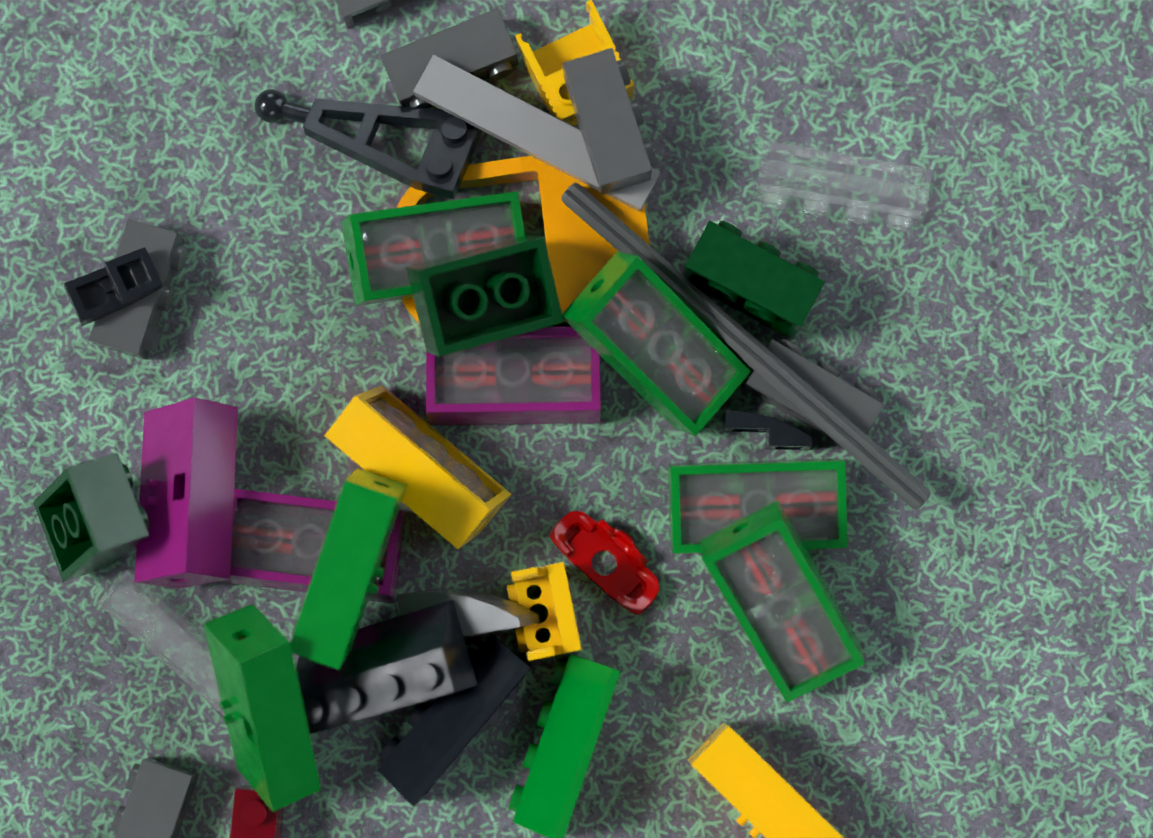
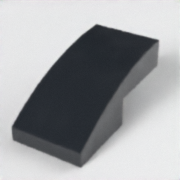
(113, 287)
(778, 433)

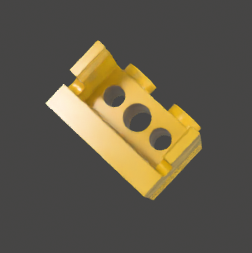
(546, 63)
(557, 600)

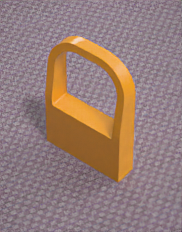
(572, 245)

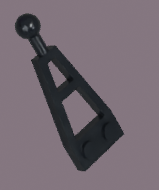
(443, 159)

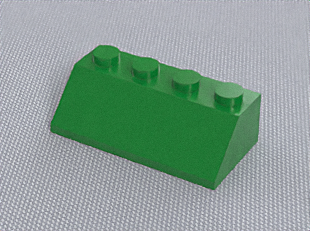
(565, 746)

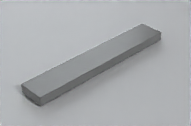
(518, 125)

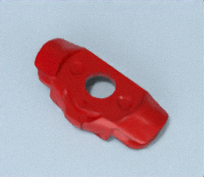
(582, 537)

